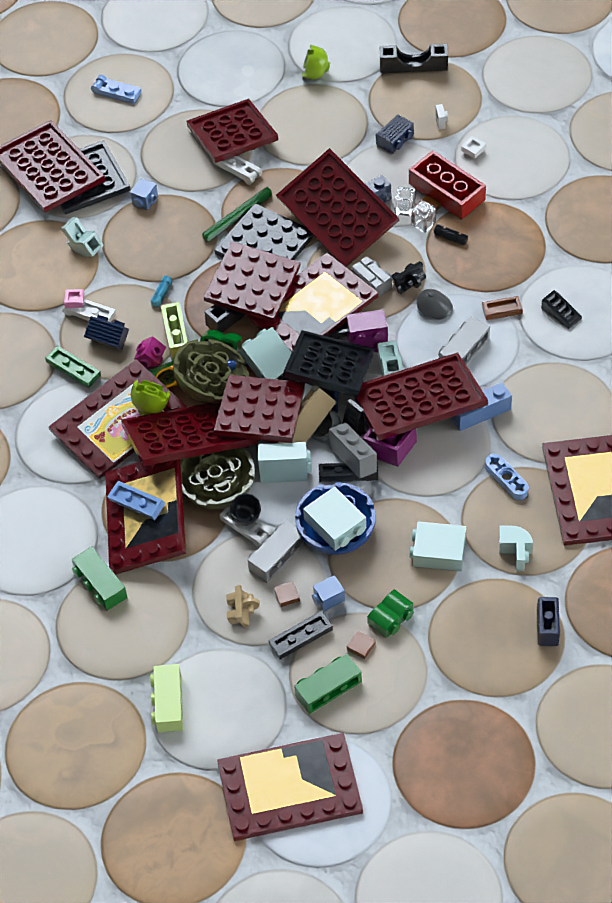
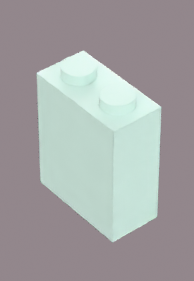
(266, 354)
(284, 462)
(335, 518)
(438, 546)

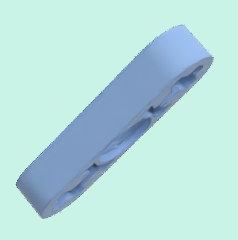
(505, 468)

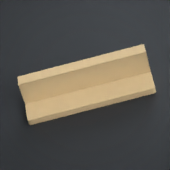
(312, 412)

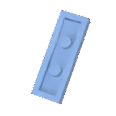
(136, 500)

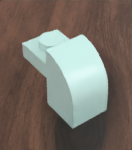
(81, 241)
(389, 357)
(515, 541)

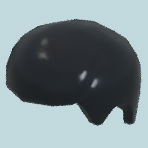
(245, 509)

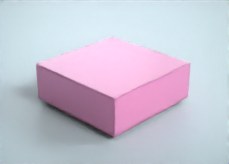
(74, 298)

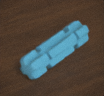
(161, 291)

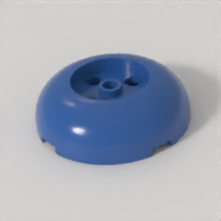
(356, 497)

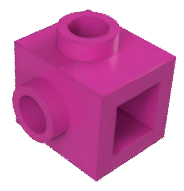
(150, 352)

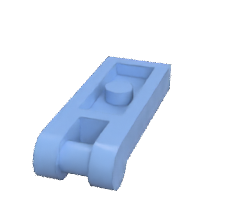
(116, 89)

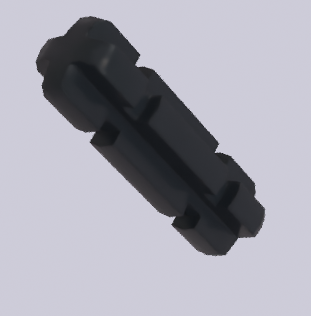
(450, 234)

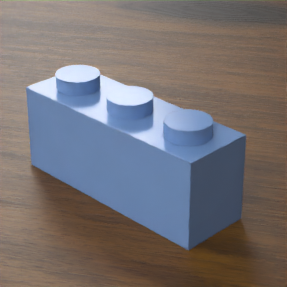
(498, 402)

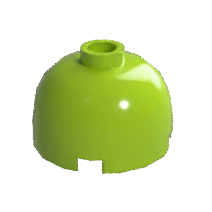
(315, 63)
(149, 397)

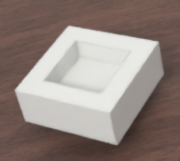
(441, 116)
(473, 147)

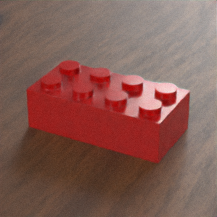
(447, 184)

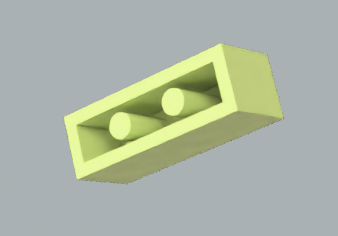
(174, 327)
(167, 698)

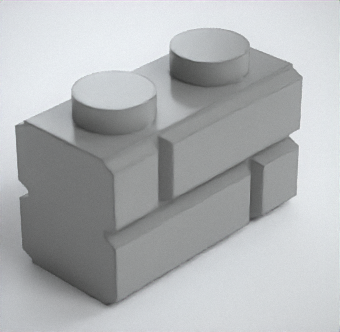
(373, 275)

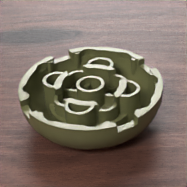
(198, 367)
(237, 467)

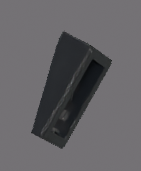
(553, 300)
(354, 417)

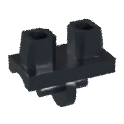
(409, 277)

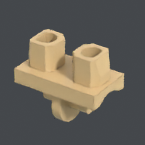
(244, 605)

